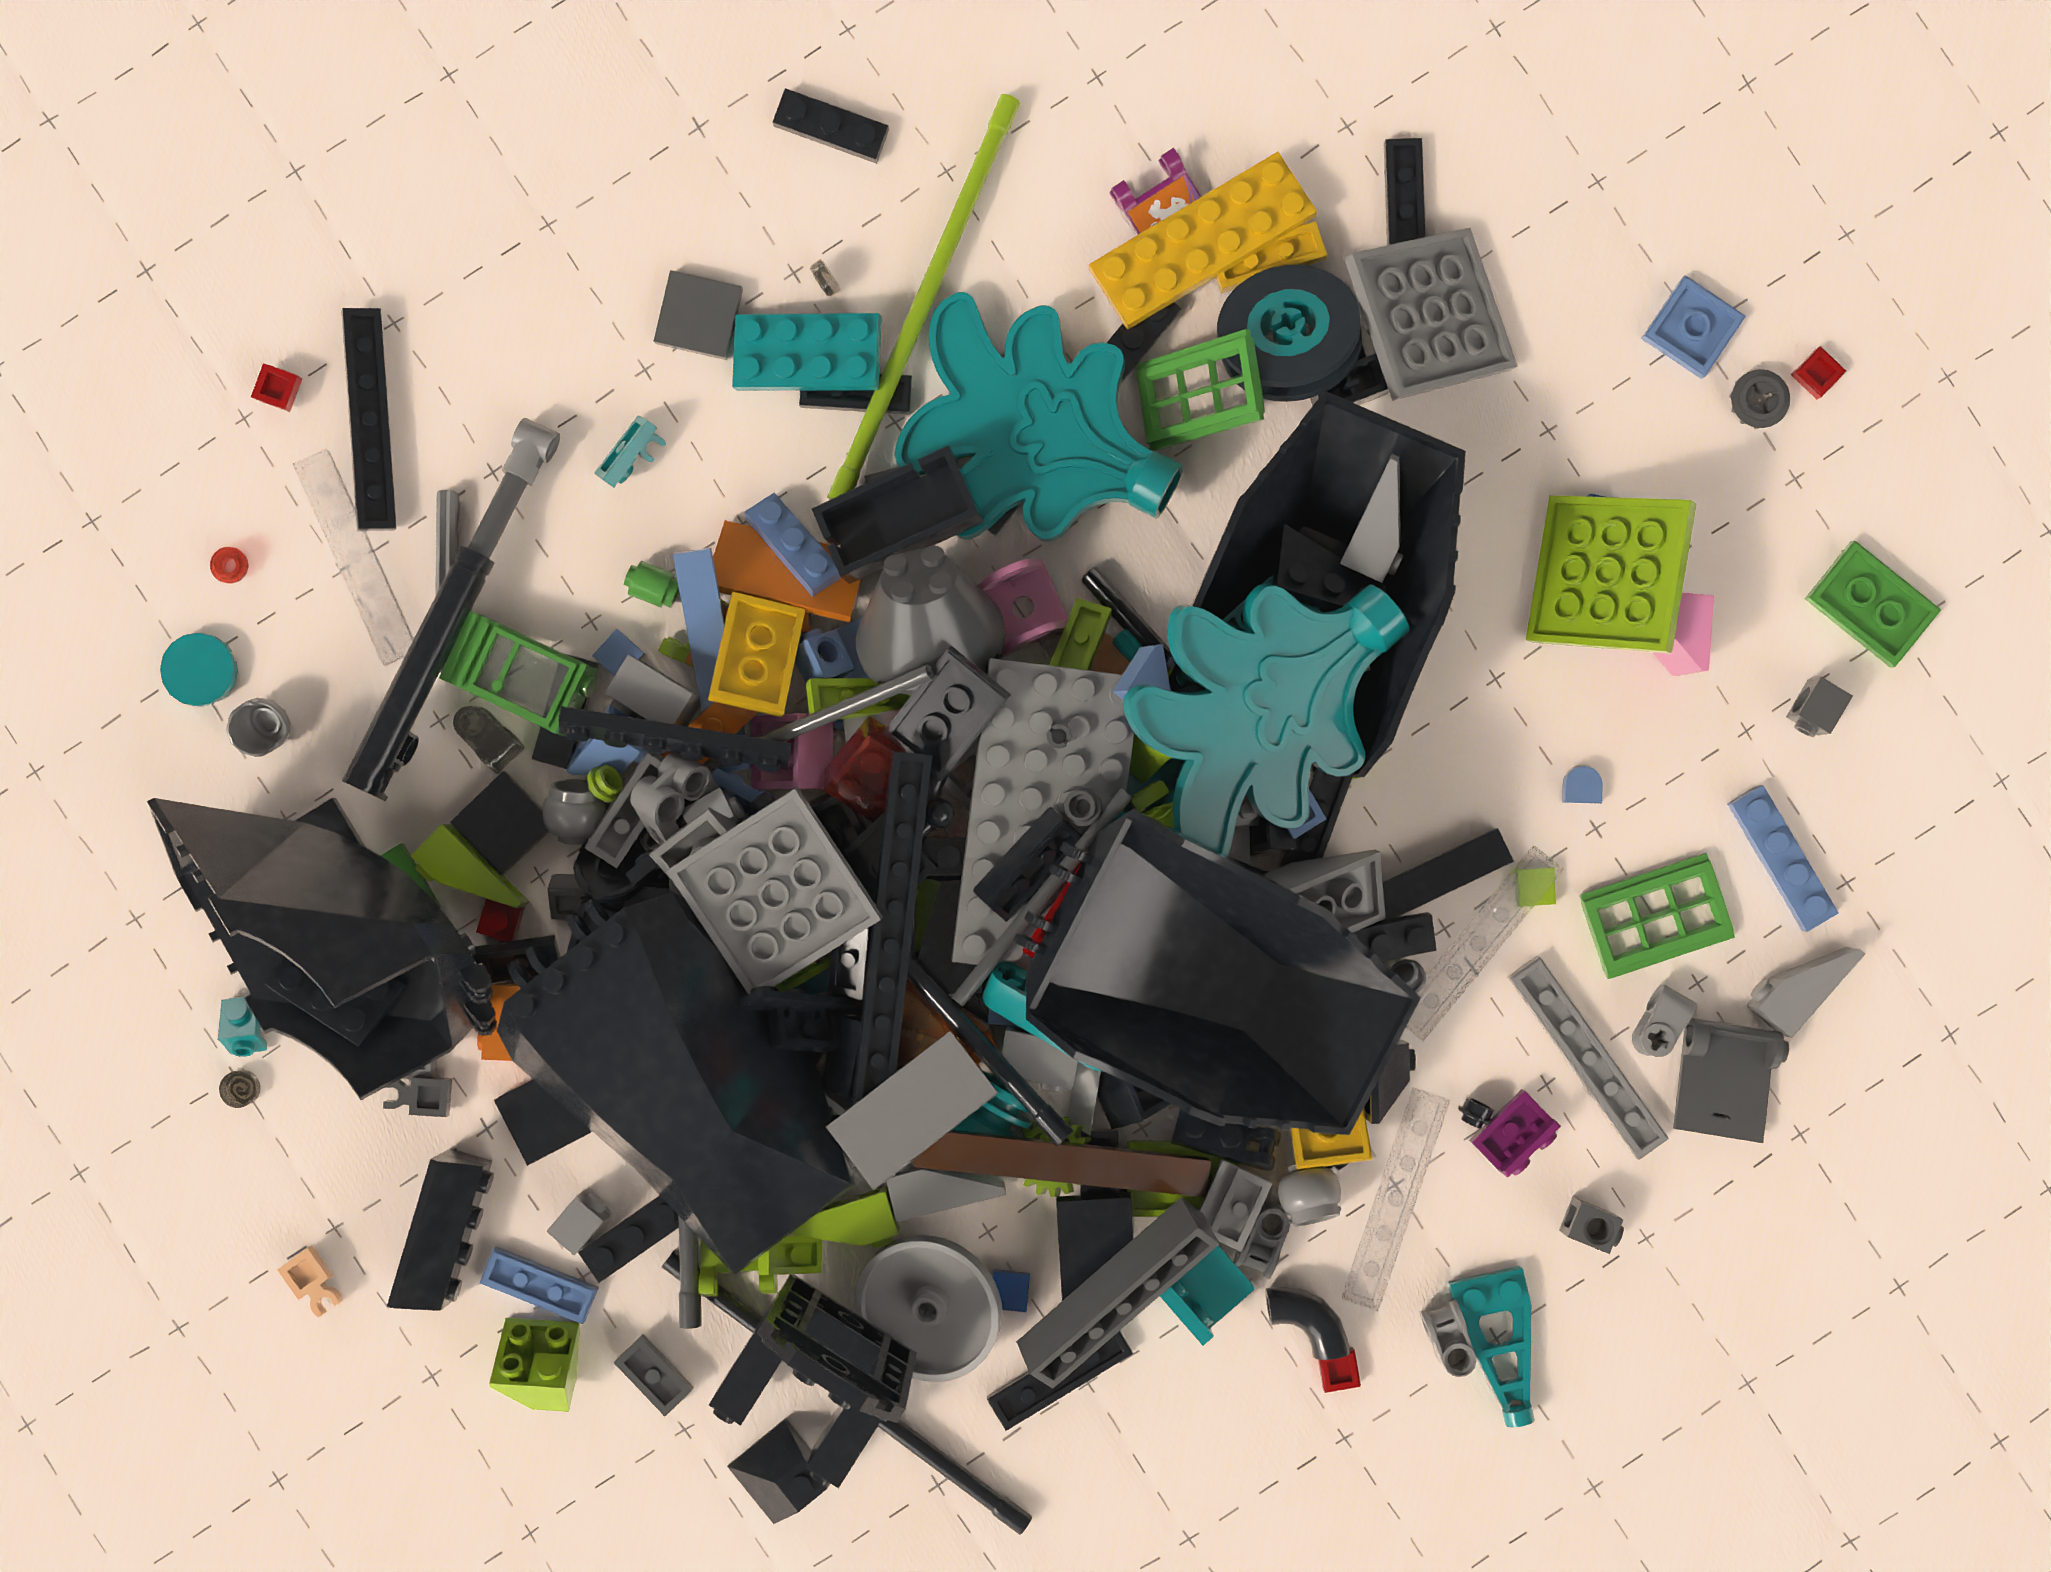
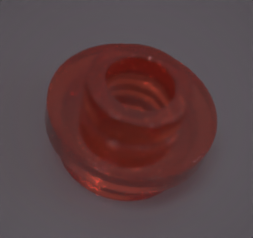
(218, 565)

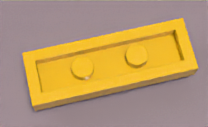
(1297, 247)

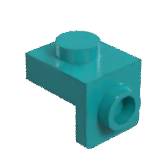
(239, 1029)

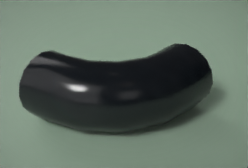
(1311, 1315)

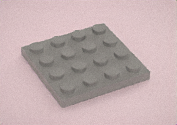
(1430, 313)
(774, 892)

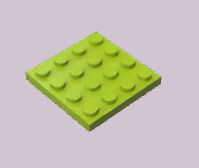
(1611, 572)

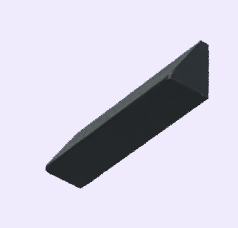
(1026, 864)

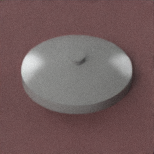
(934, 1302)

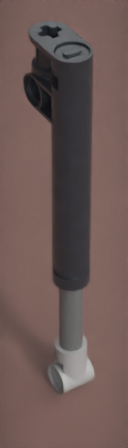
(388, 739)

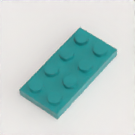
(807, 352)

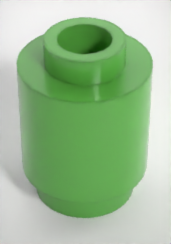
(652, 584)

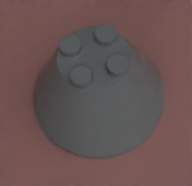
(921, 611)

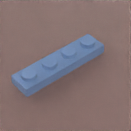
(1783, 858)

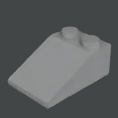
(1342, 884)

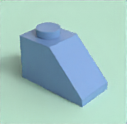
(597, 753)

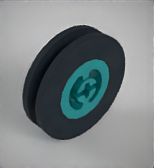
(1284, 301)

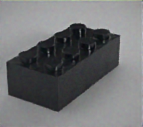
(897, 514)

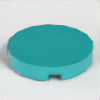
(198, 669)

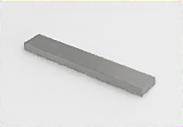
(1588, 1057)

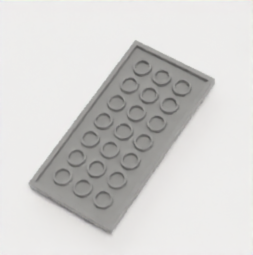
(1024, 776)

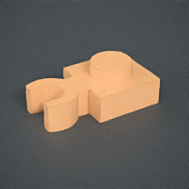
(307, 1275)

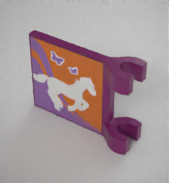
(1160, 200)

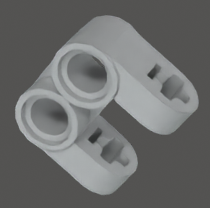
(662, 798)

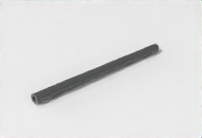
(844, 708)
(1037, 902)

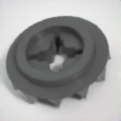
(1764, 383)

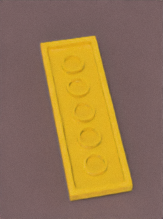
(1202, 240)

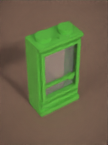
(517, 672)

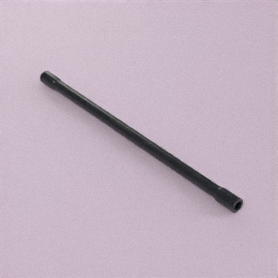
(1043, 1114)
(999, 1505)

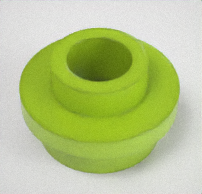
(605, 782)

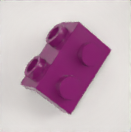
(1515, 1134)

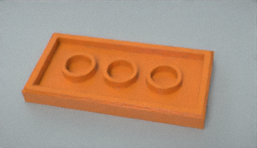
(751, 568)

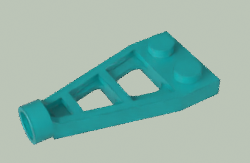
(1489, 1295)

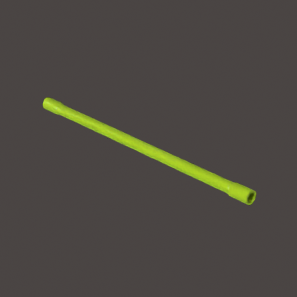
(997, 129)

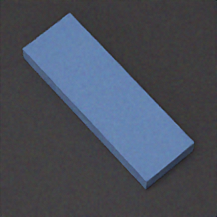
(539, 1285)

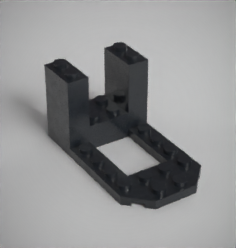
(827, 1346)

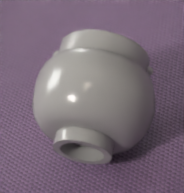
(572, 811)
(1310, 1195)

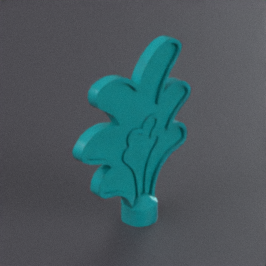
(1033, 423)
(1266, 707)

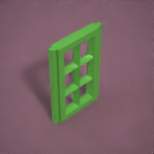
(1193, 357)
(1667, 948)

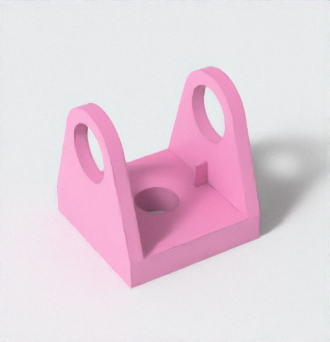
(1031, 581)

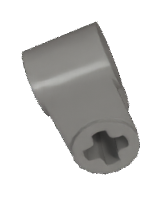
(1666, 1017)
(1448, 1332)

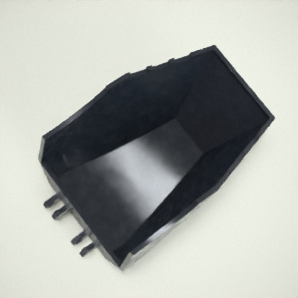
(1321, 489)
(341, 919)
(1211, 984)
(683, 1085)

